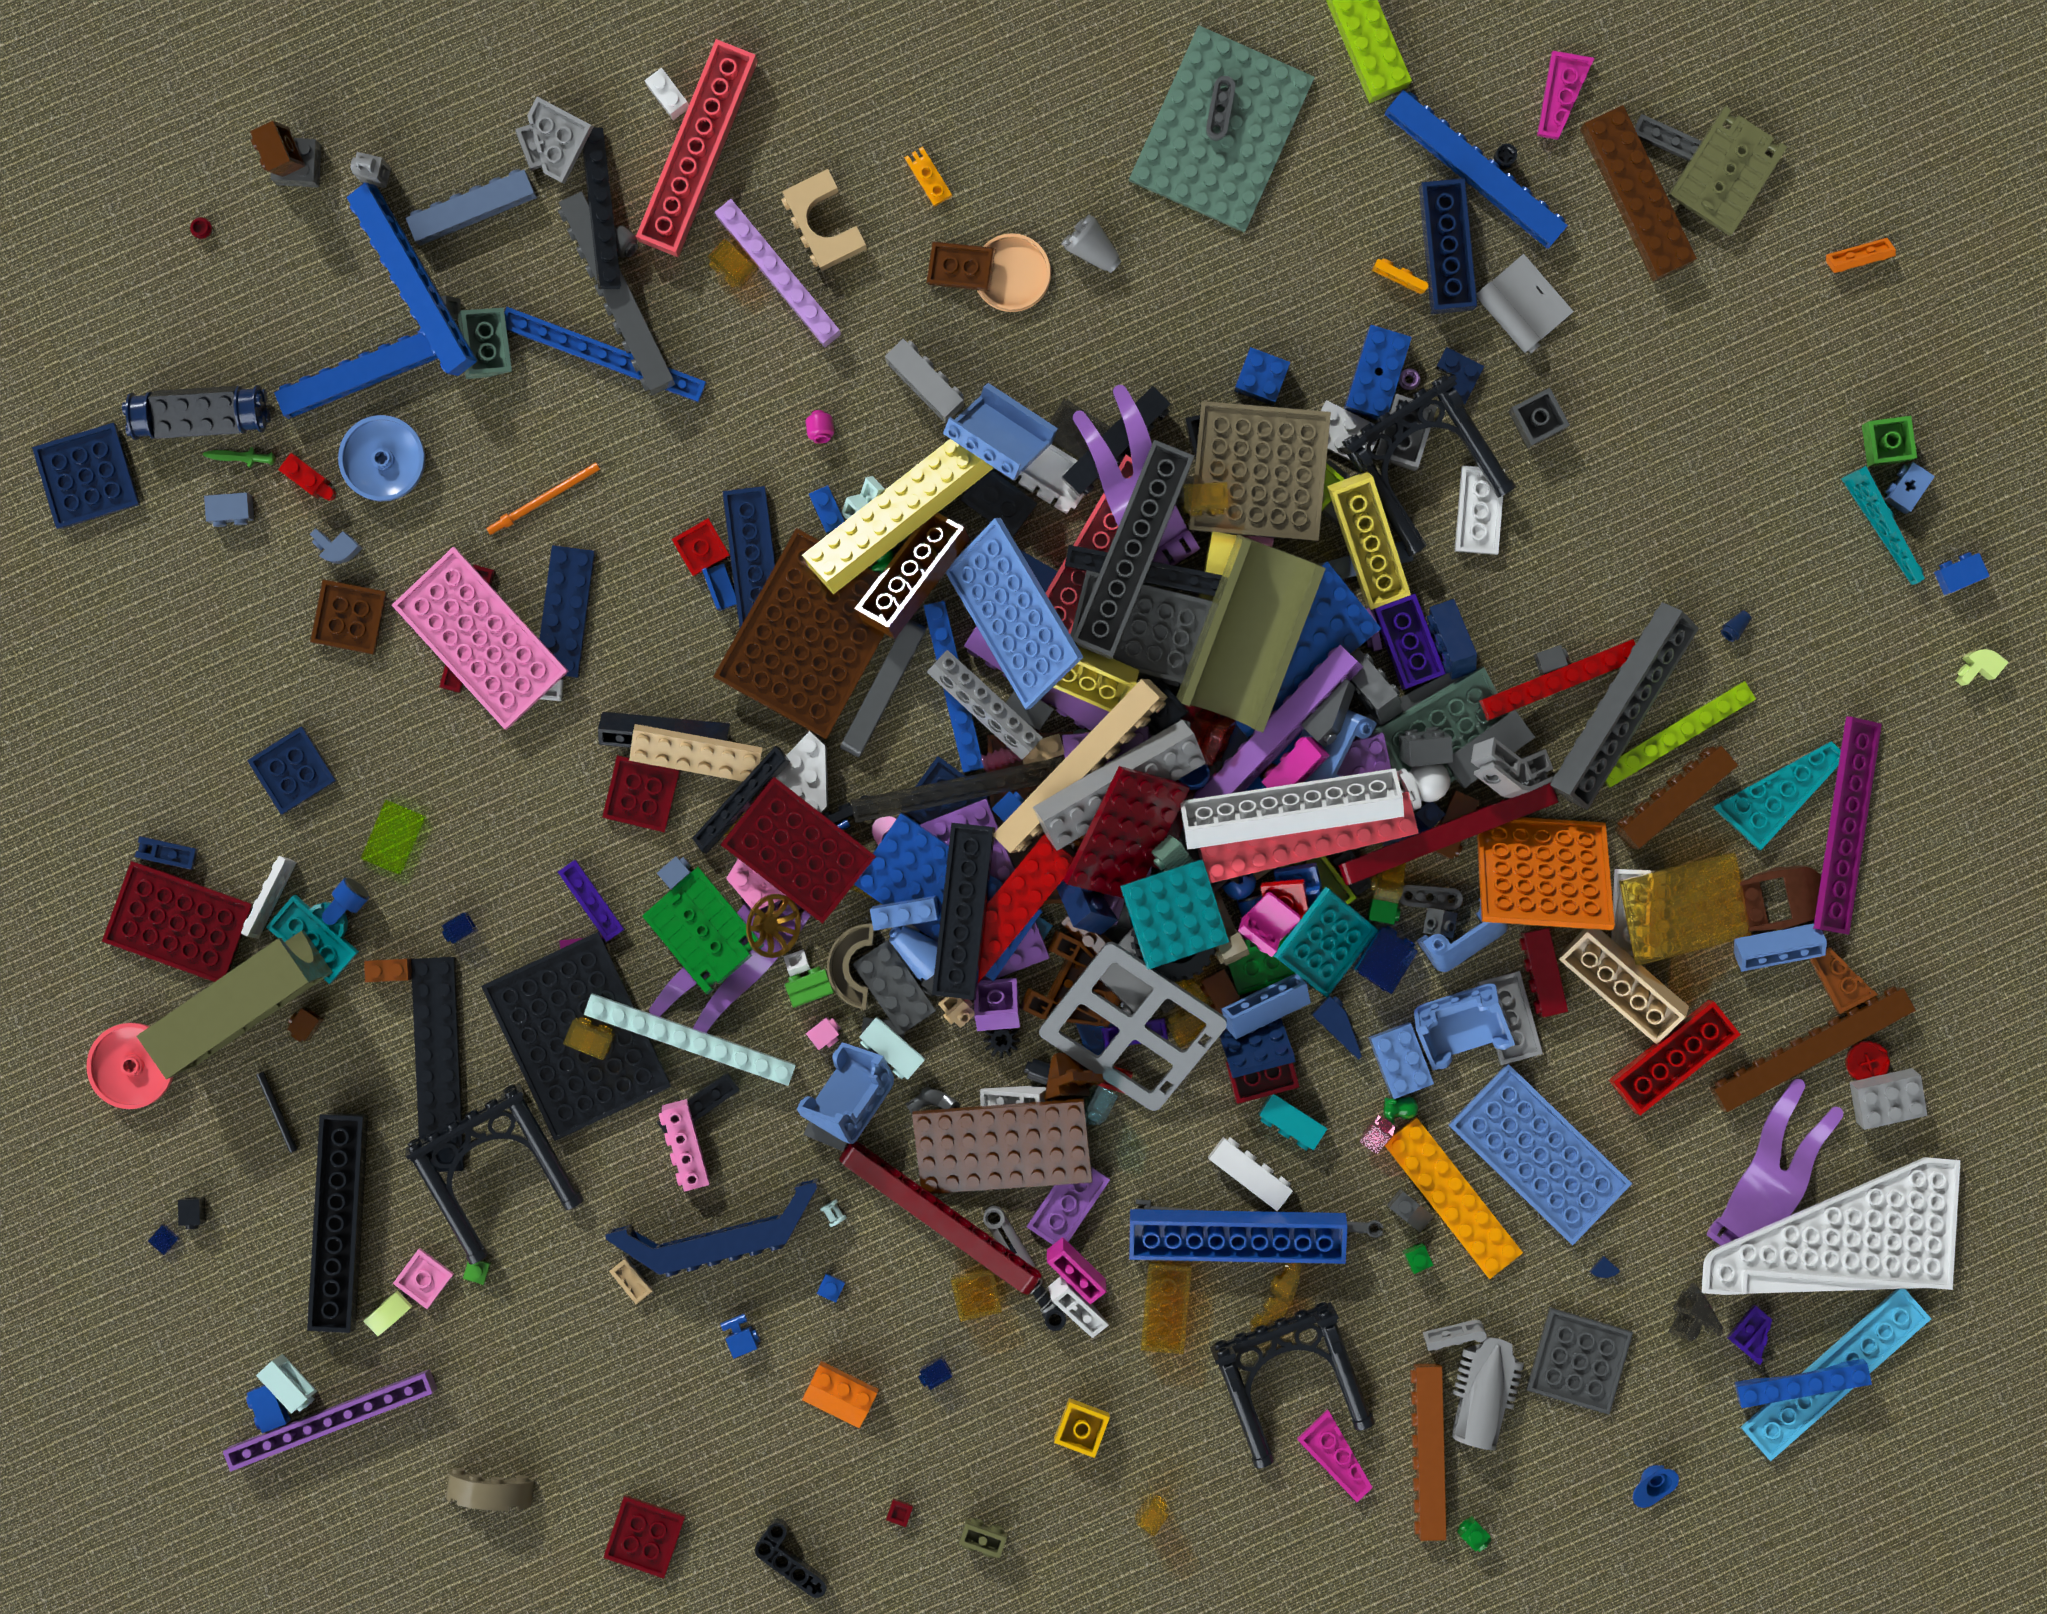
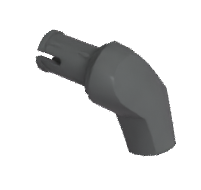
(932, 1096)

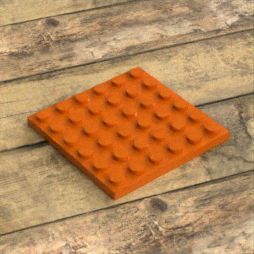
(1546, 874)

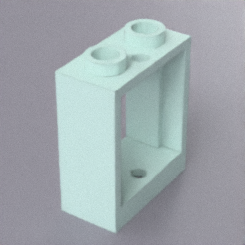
(287, 1384)

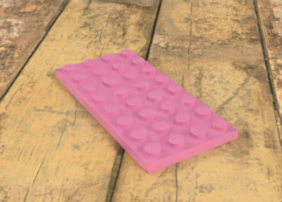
(480, 638)

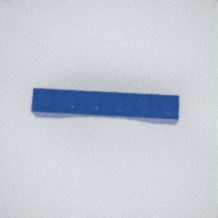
(1825, 1380)

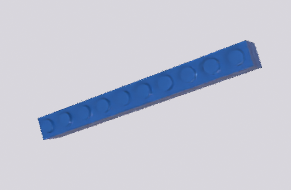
(1477, 170)
(411, 279)

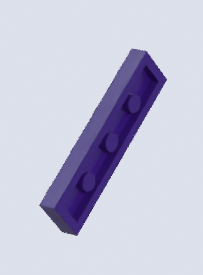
(591, 900)

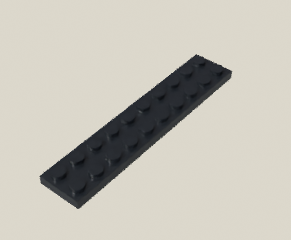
(437, 1050)

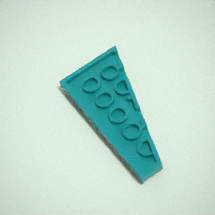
(1882, 519)
(1769, 803)

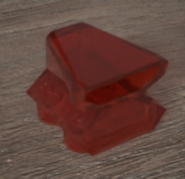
(1212, 734)

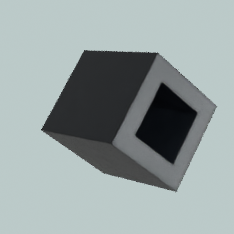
(191, 1212)

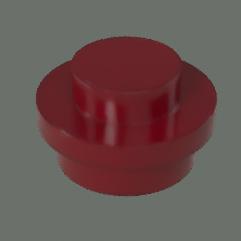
(201, 228)

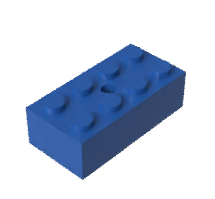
(1370, 393)

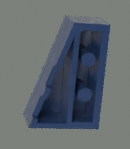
(1086, 908)

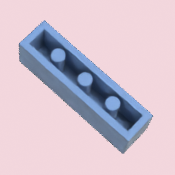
(1779, 947)
(1266, 1005)

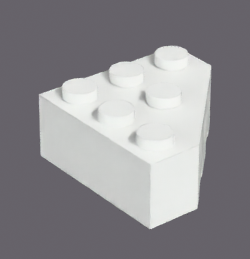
(808, 772)

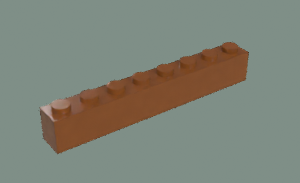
(1429, 1452)

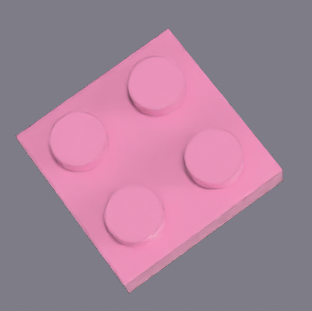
(423, 1278)

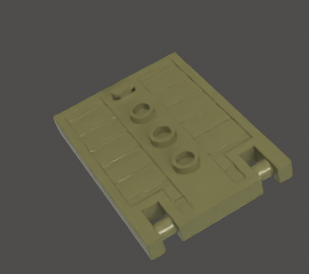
(1727, 171)

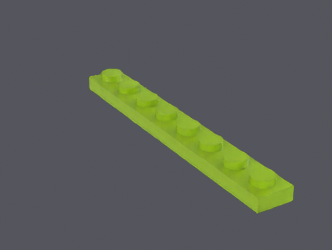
(1680, 732)

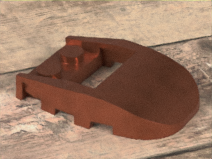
(1802, 891)

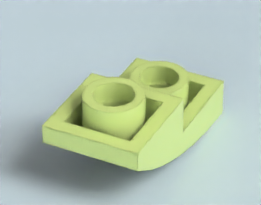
(387, 1313)

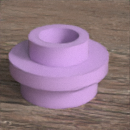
(1412, 373)

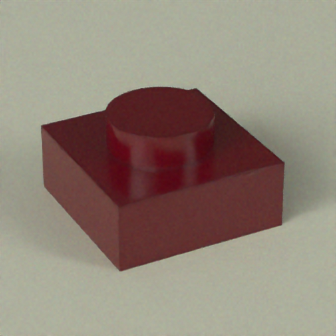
(899, 1512)

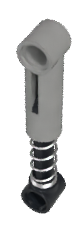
(1039, 1292)

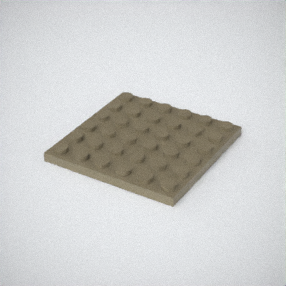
(1270, 467)

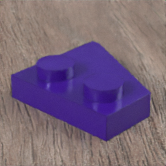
(1751, 1333)

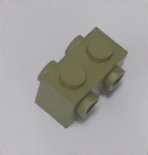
(983, 1538)

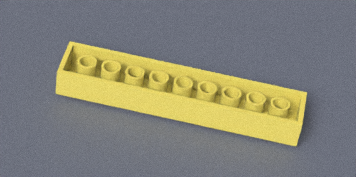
(894, 514)

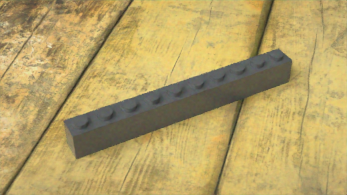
(619, 302)

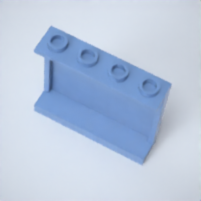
(1001, 432)

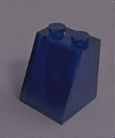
(1385, 959)

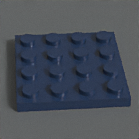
(86, 476)

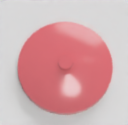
(123, 1069)

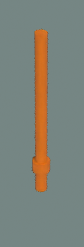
(507, 520)

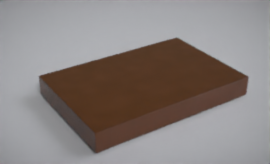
(960, 266)

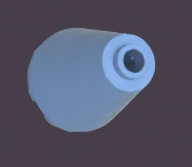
(916, 950)

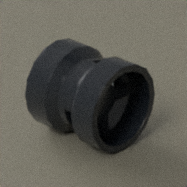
(1508, 153)

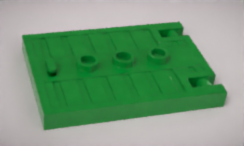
(701, 929)

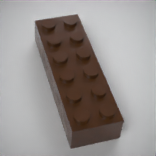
(912, 574)
(1675, 797)

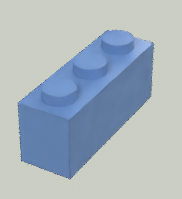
(904, 913)

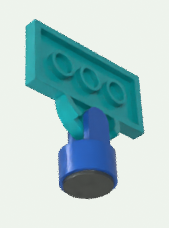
(324, 924)

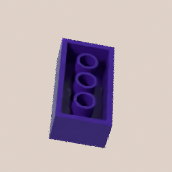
(1409, 642)

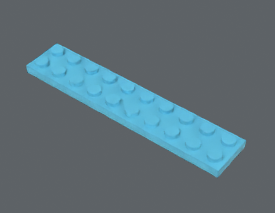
(1871, 1339)

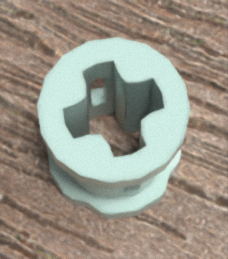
(832, 1219)

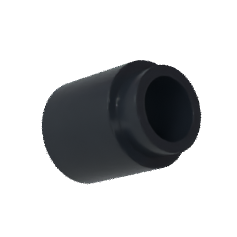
(1037, 1071)

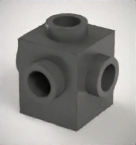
(1440, 922)

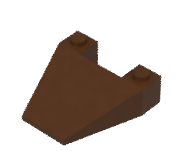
(1076, 961)

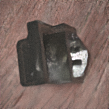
(1694, 1314)

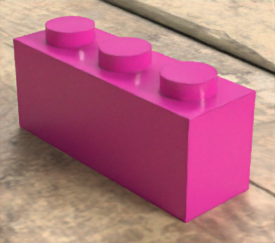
(1297, 764)
(1076, 1270)

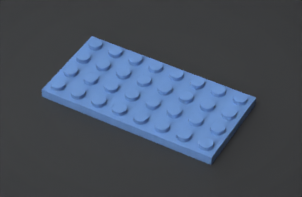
(1013, 613)
(1540, 1154)

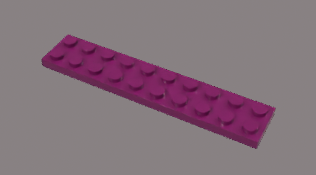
(1847, 825)

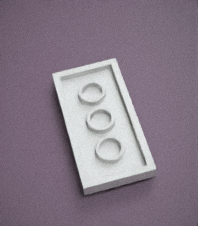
(1477, 514)

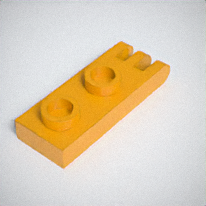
(928, 177)
(1403, 277)

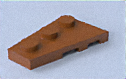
(1840, 982)

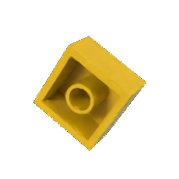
(1081, 1427)

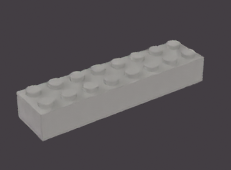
(1071, 810)

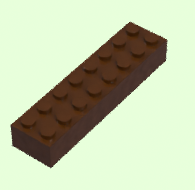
(1638, 193)

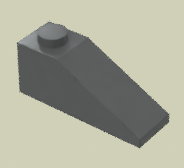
(1329, 717)

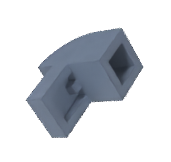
(340, 550)

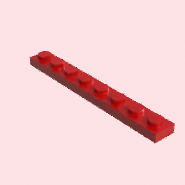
(1556, 680)

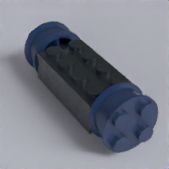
(196, 412)

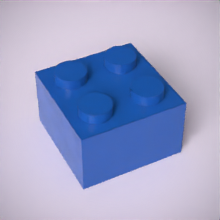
(1261, 376)

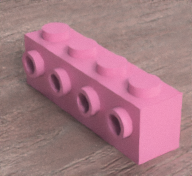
(685, 1145)

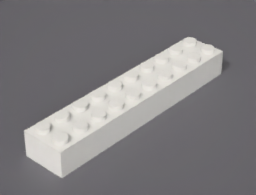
(1292, 808)

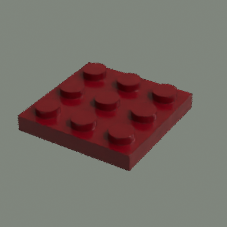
(641, 794)
(644, 1536)

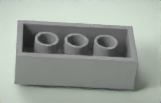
(924, 380)

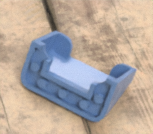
(1353, 726)
(1448, 955)
(1462, 1023)
(850, 1094)

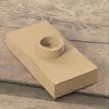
(631, 1280)

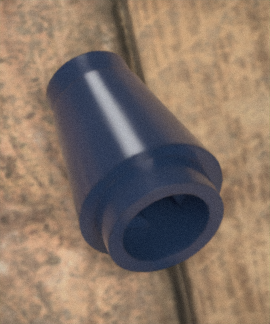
(1735, 627)

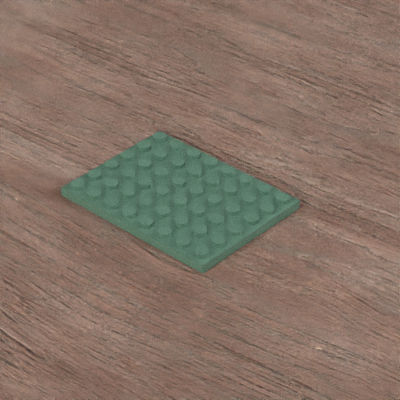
(1229, 174)

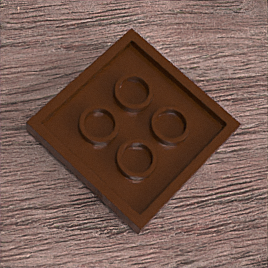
(348, 617)

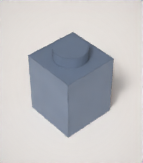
(675, 871)

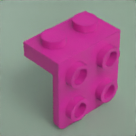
(1268, 923)

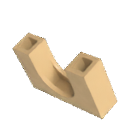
(825, 250)

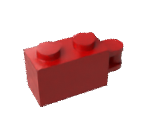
(307, 478)

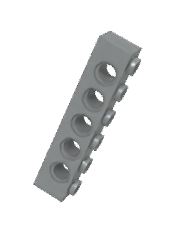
(984, 704)

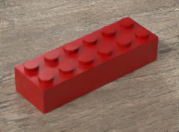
(1674, 1057)

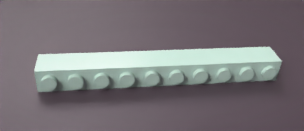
(689, 1039)

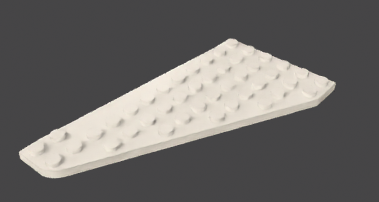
(1868, 1238)

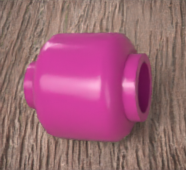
(819, 427)

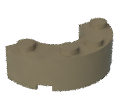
(1236, 947)
(839, 965)
(489, 1494)

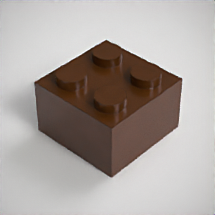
(277, 148)

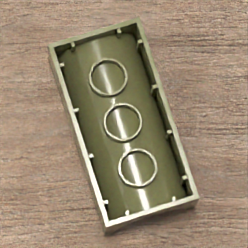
(1250, 632)
(234, 1004)

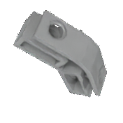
(1507, 771)

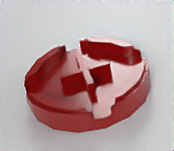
(1867, 1060)

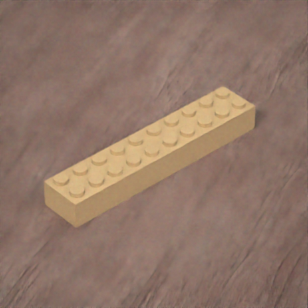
(1088, 756)

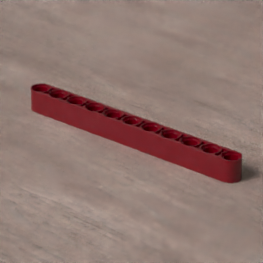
(1447, 834)
(940, 1217)

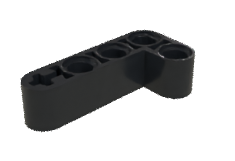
(794, 1561)

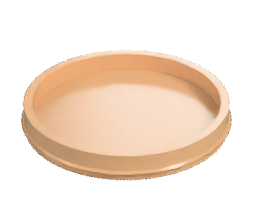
(1018, 274)

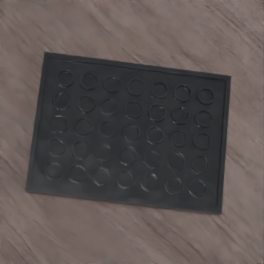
(535, 1016)

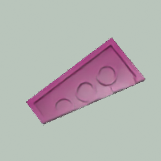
(1562, 87)
(1331, 1450)

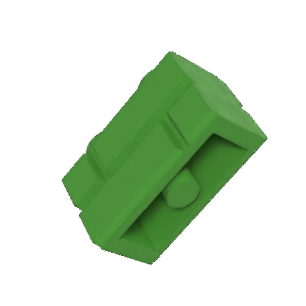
(808, 988)

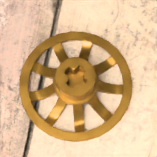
(769, 925)

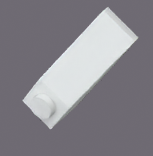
(1012, 1095)
(1077, 1307)

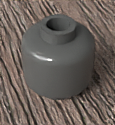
(625, 242)

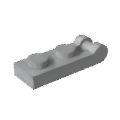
(1454, 1335)

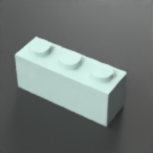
(892, 1047)

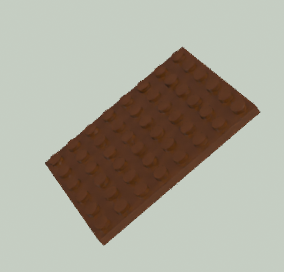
(802, 642)

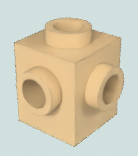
(957, 1010)

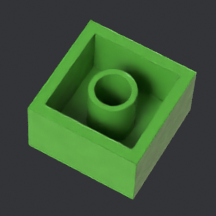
(1889, 441)

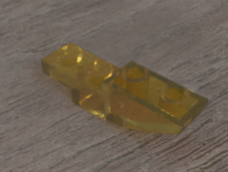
(1284, 1289)

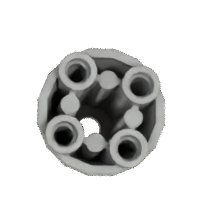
(1092, 245)

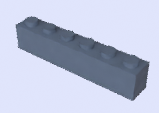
(471, 207)

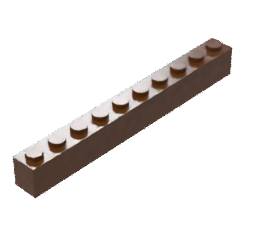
(1812, 1049)

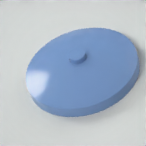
(381, 458)

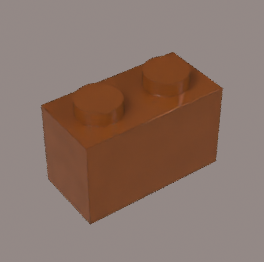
(388, 970)

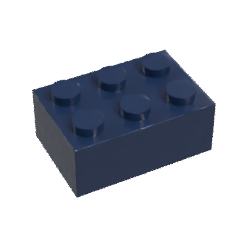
(1452, 639)

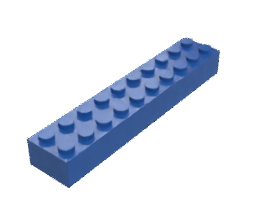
(1238, 1236)

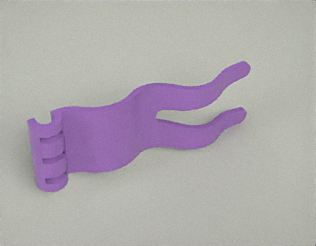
(1119, 489)
(735, 984)
(1766, 1190)

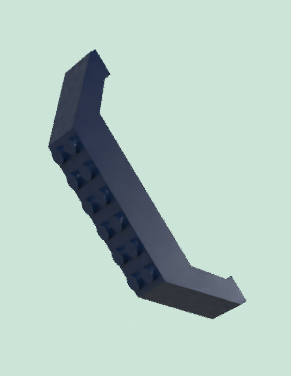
(717, 1244)

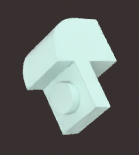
(870, 490)

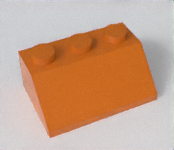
(840, 1394)

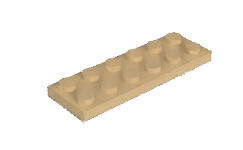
(693, 753)

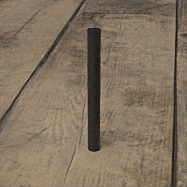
(276, 1112)

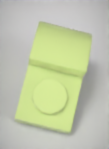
(1983, 661)

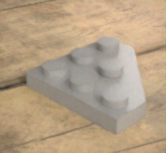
(557, 138)

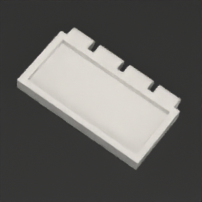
(1047, 474)

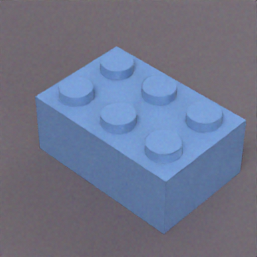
(1400, 1060)

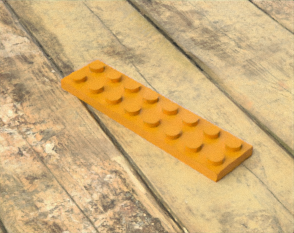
(1453, 1198)

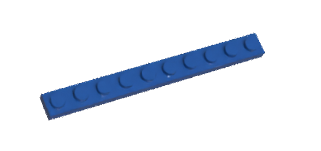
(593, 351)

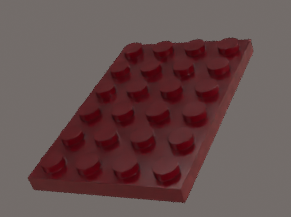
(1125, 831)
(798, 850)
(177, 922)

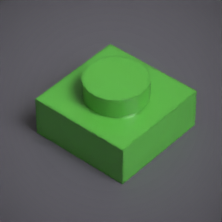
(477, 1272)

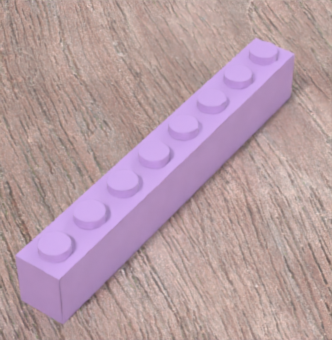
(777, 273)

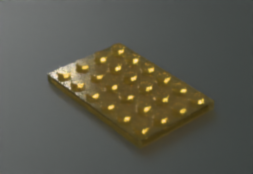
(1684, 908)

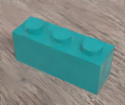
(1291, 1122)

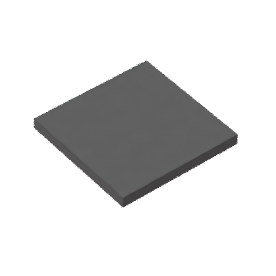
(1579, 1360)

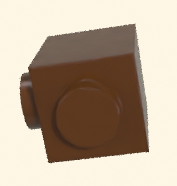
(304, 1024)

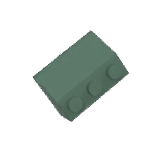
(488, 341)

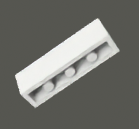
(1250, 1173)

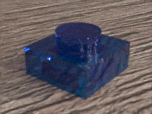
(163, 1239)

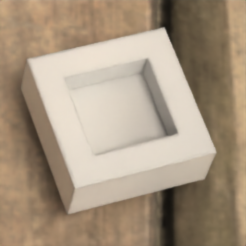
(796, 962)

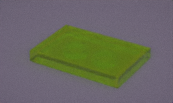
(393, 837)

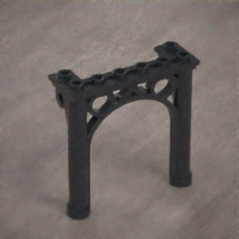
(1464, 428)
(443, 1193)
(1240, 1394)

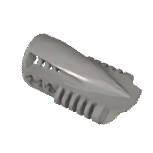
(1485, 1392)

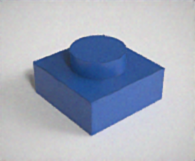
(830, 1287)

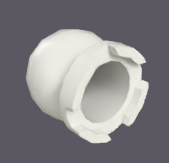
(1424, 783)

